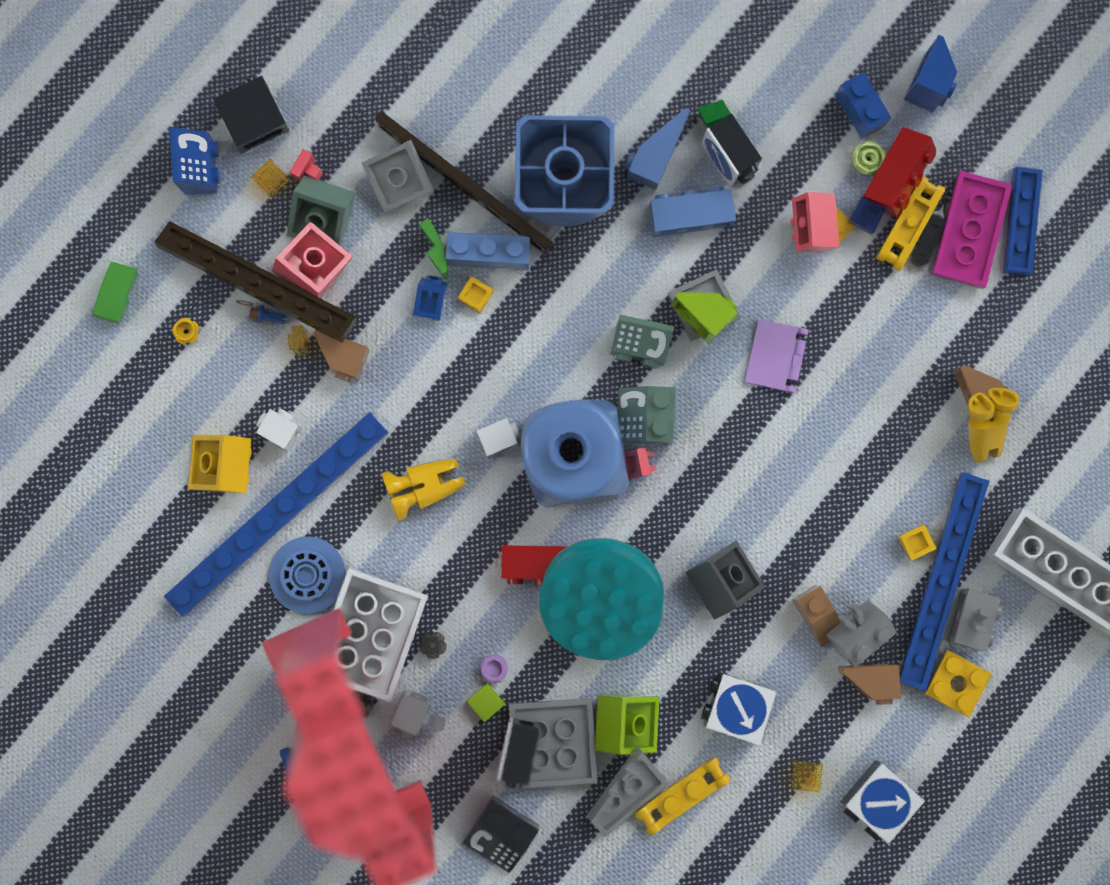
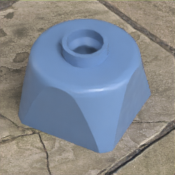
(571, 143)
(600, 470)

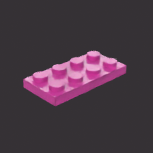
(971, 229)

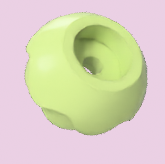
(871, 150)

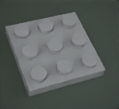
(565, 741)

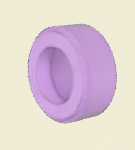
(493, 668)

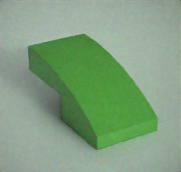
(436, 254)
(114, 292)

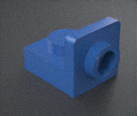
(430, 297)

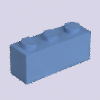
(692, 211)
(488, 251)

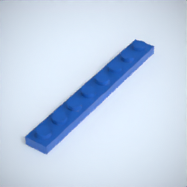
(943, 581)

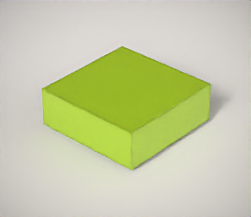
(486, 702)

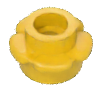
(180, 326)

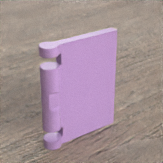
(776, 356)

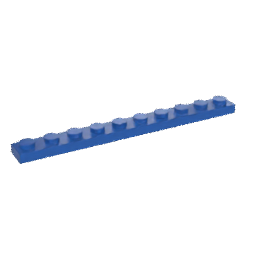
(276, 514)

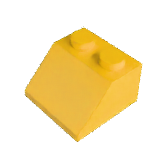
(219, 463)

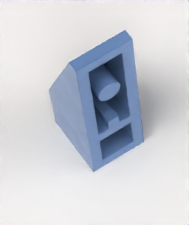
(654, 154)

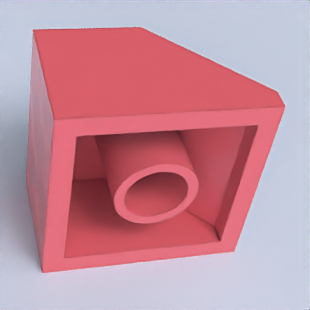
(312, 261)

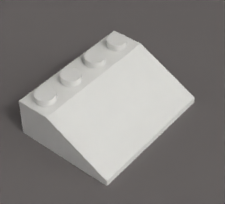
(382, 629)

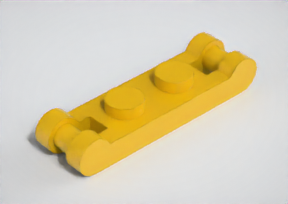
(910, 224)
(682, 795)

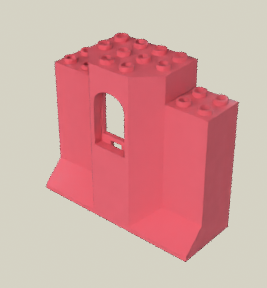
(334, 768)

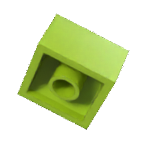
(705, 312)
(626, 723)

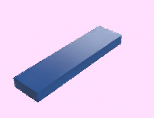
(1022, 221)

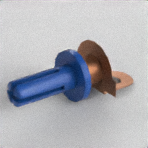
(260, 313)

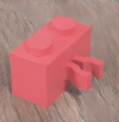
(815, 222)

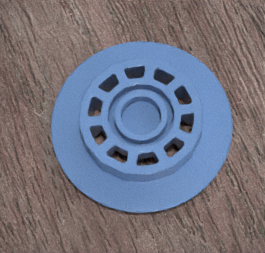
(306, 575)

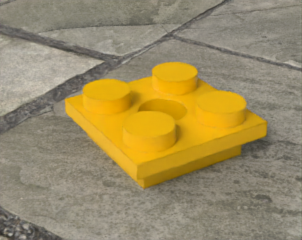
(973, 678)

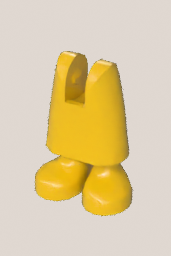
(990, 422)
(426, 485)

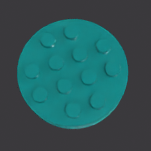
(602, 599)

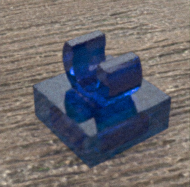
(866, 215)

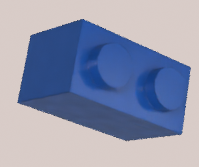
(863, 105)

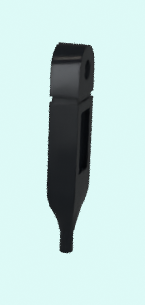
(929, 236)

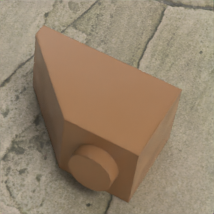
(343, 358)
(975, 382)
(817, 613)
(875, 681)

